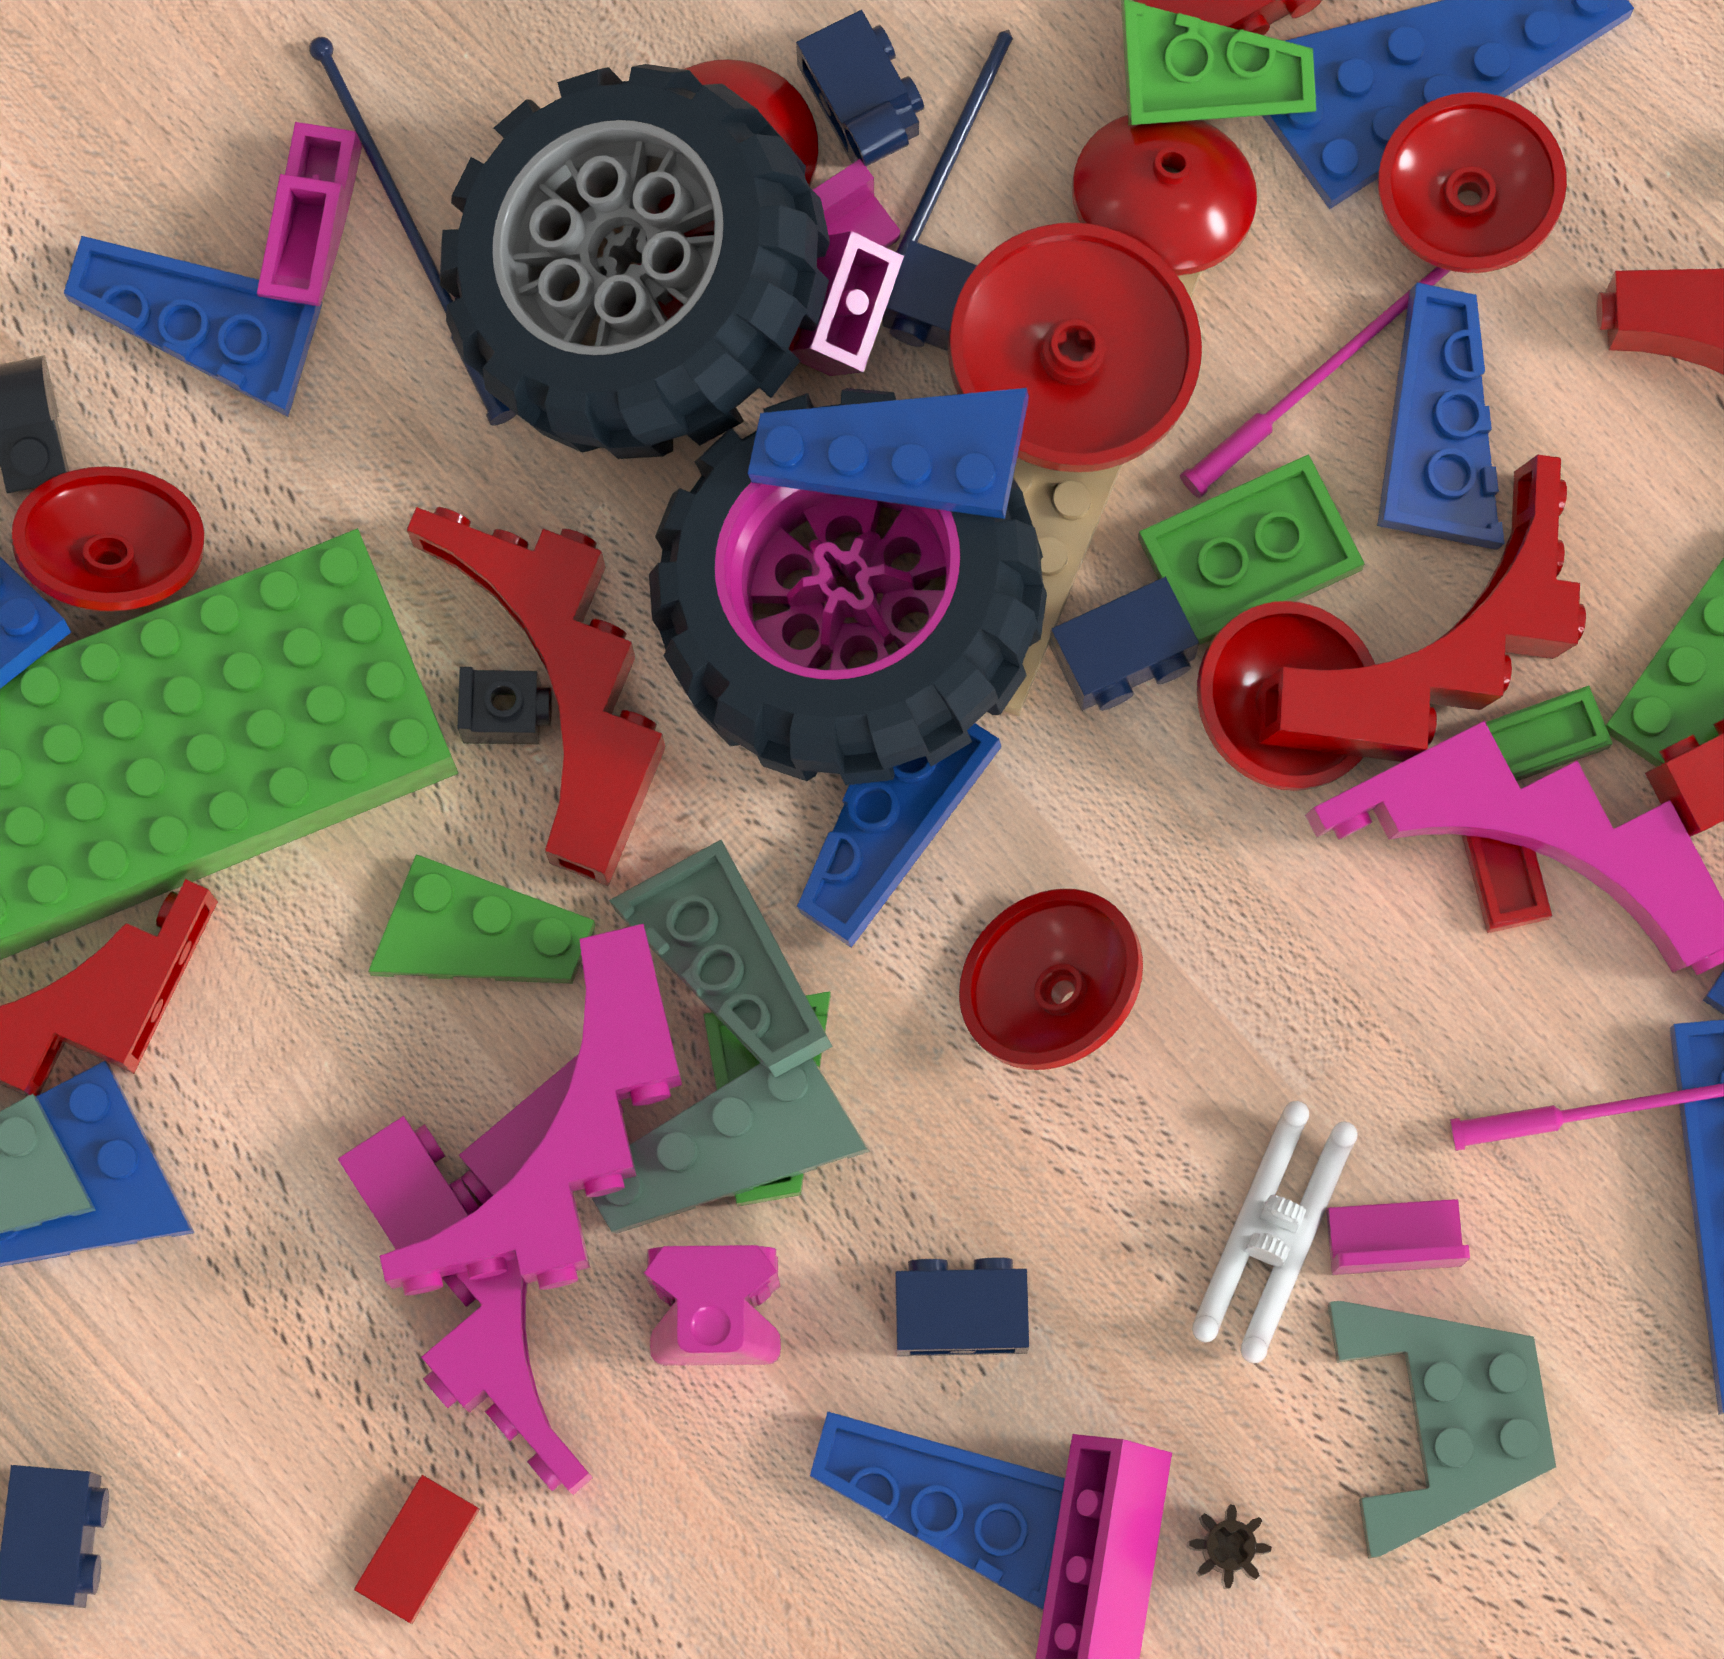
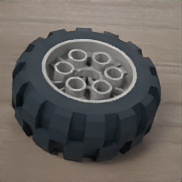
(606, 163)

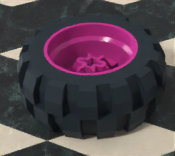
(733, 549)

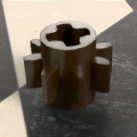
(1247, 1549)

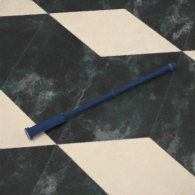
(322, 50)

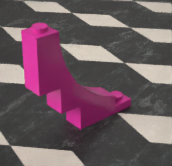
(1470, 791)

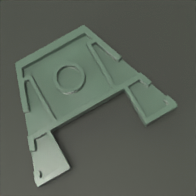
(1473, 1410)

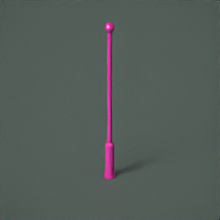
(1261, 425)
(1551, 1118)

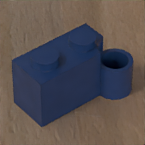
(859, 88)

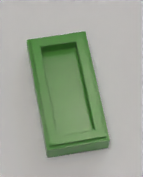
(1551, 733)

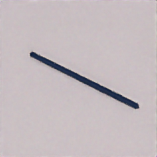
(956, 141)

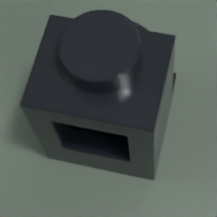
(484, 724)

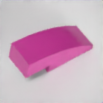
(309, 213)

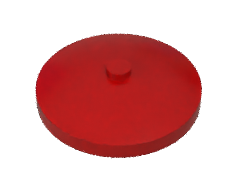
(1092, 335)

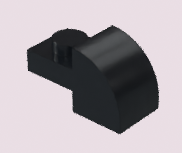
(29, 426)

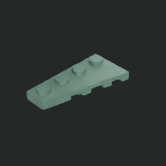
(723, 950)
(734, 1142)
(35, 1170)

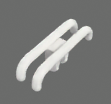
(1274, 1231)

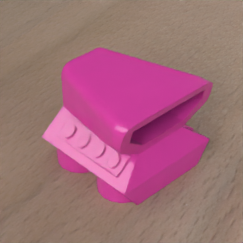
(713, 1304)

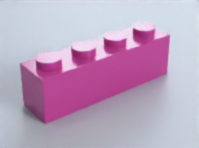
(1104, 1550)

